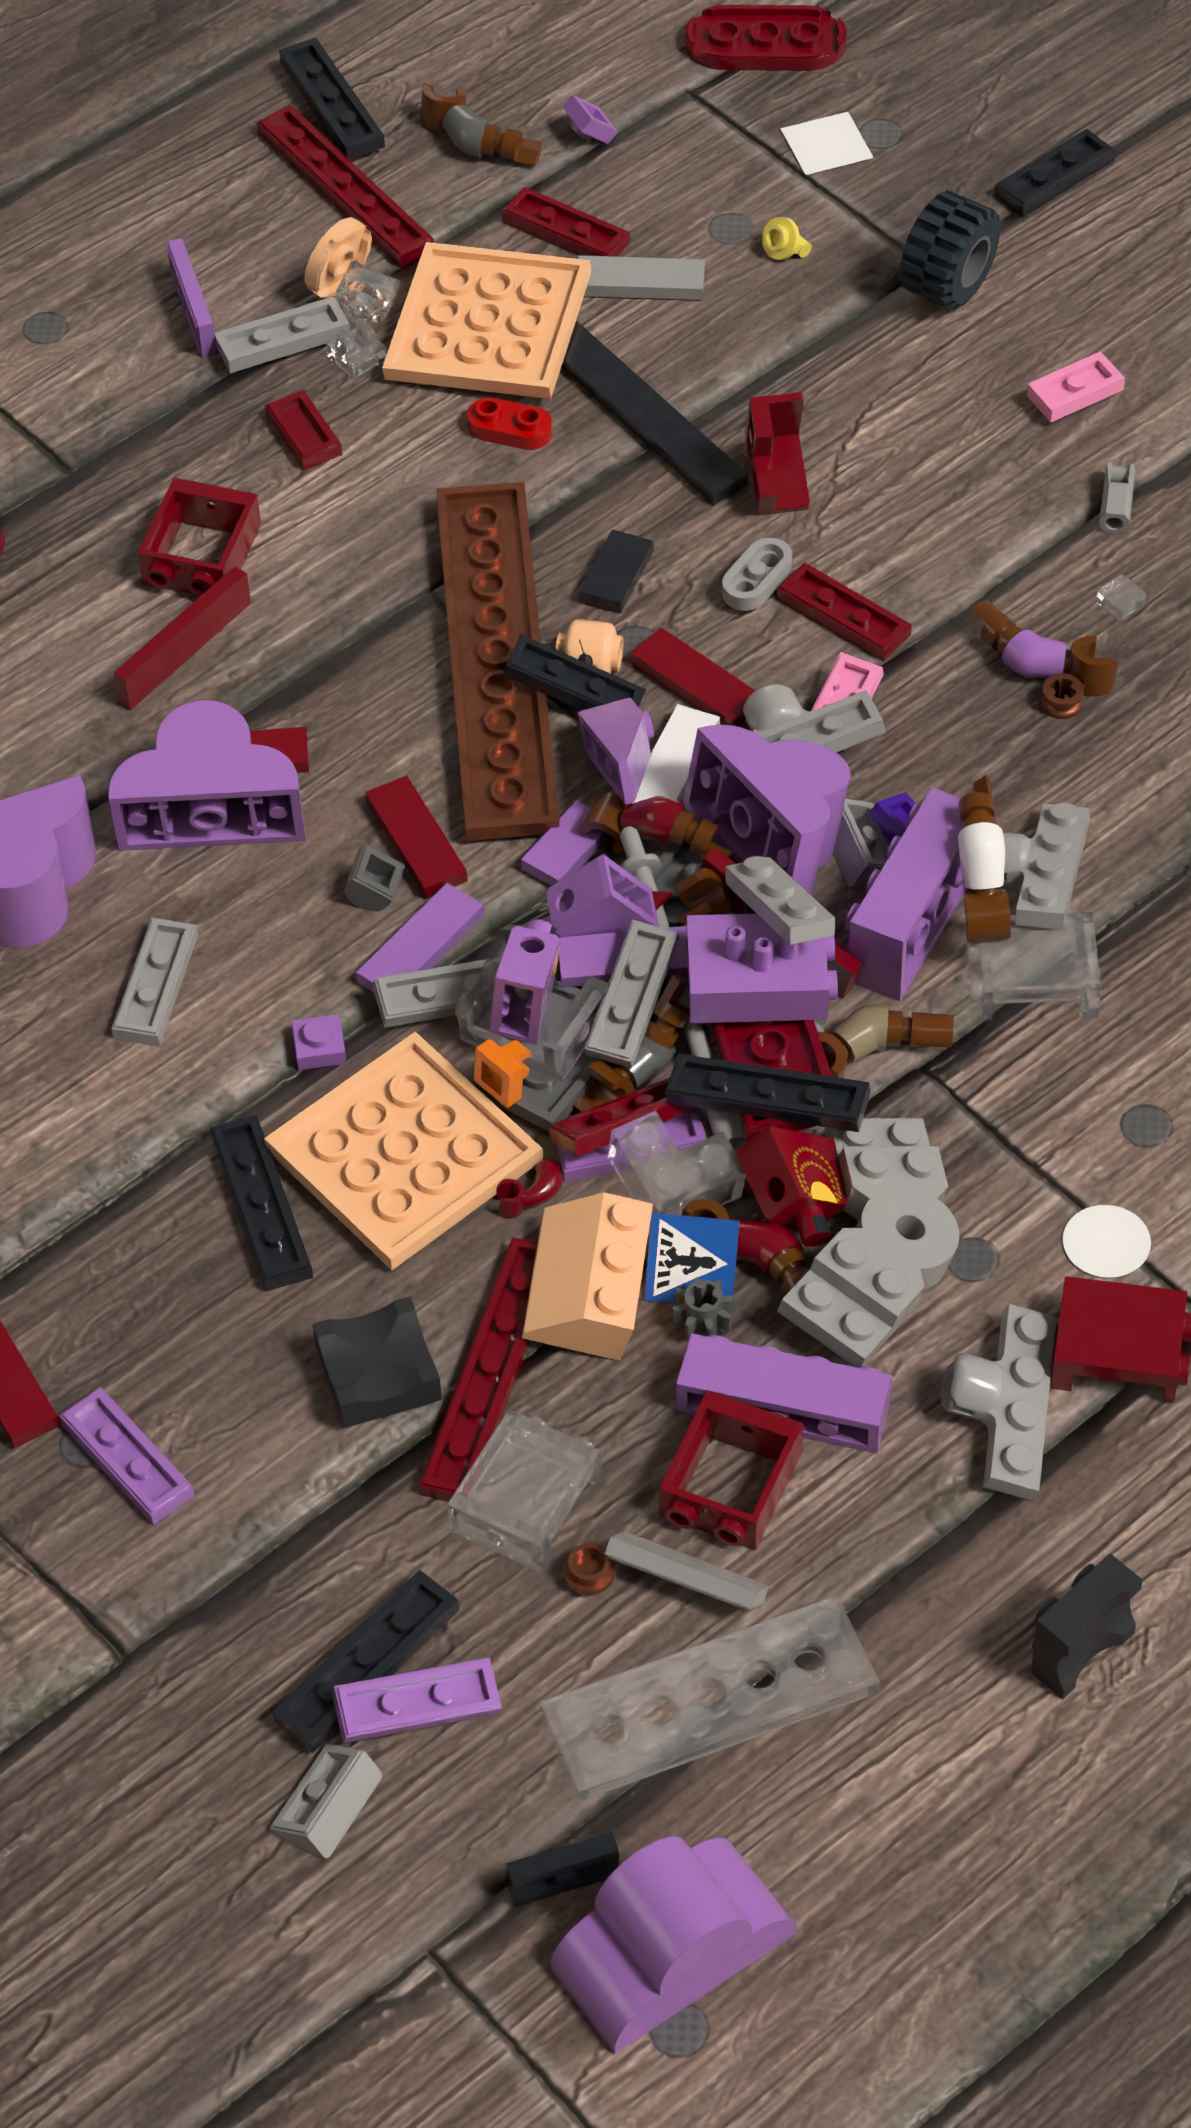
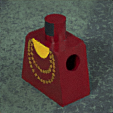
(795, 1180)

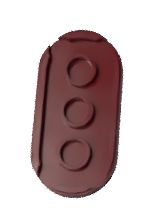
(765, 38)

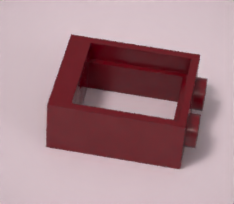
(189, 503)
(744, 1428)

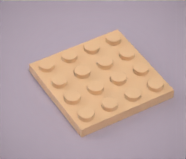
(487, 320)
(403, 1150)

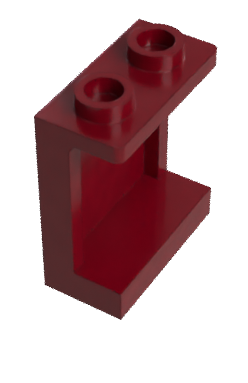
(1122, 1334)

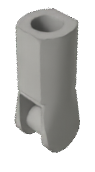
(1117, 498)

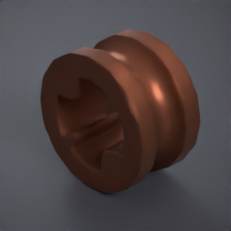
(1058, 685)

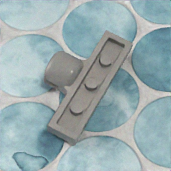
(778, 716)
(1046, 865)
(1008, 1399)

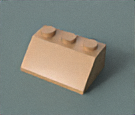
(588, 1274)

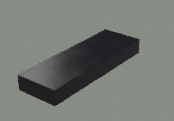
(1054, 172)
(566, 676)

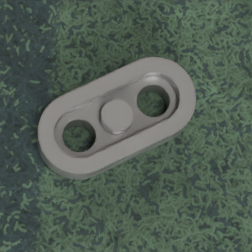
(750, 580)

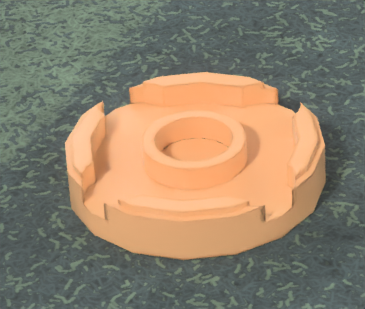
(334, 252)

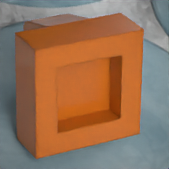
(501, 1070)

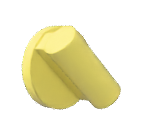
(783, 240)

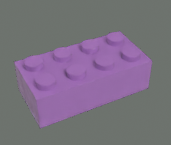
(909, 898)

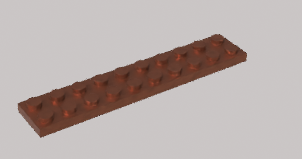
(488, 606)

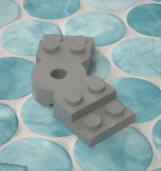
(901, 1245)

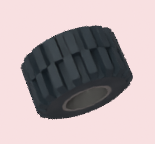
(950, 250)

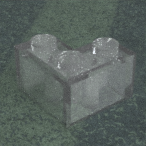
(672, 1178)

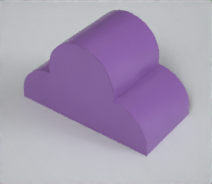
(205, 786)
(769, 797)
(42, 852)
(667, 1935)

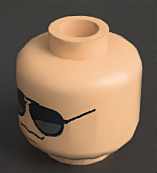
(593, 643)

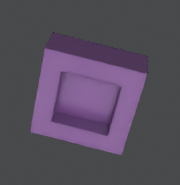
(589, 120)
(319, 1042)

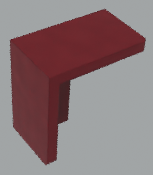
(776, 453)

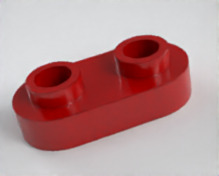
(509, 423)

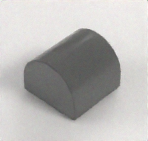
(373, 879)

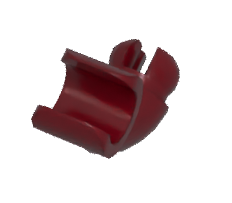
(546, 1186)

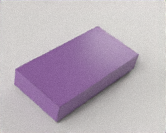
(563, 848)

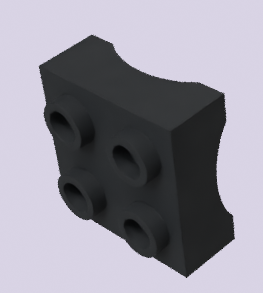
(377, 1363)
(1083, 1623)

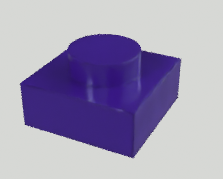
(892, 814)

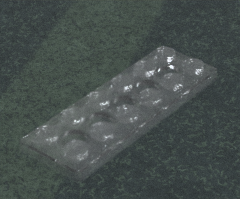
(701, 1729)

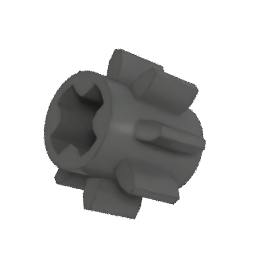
(703, 1308)

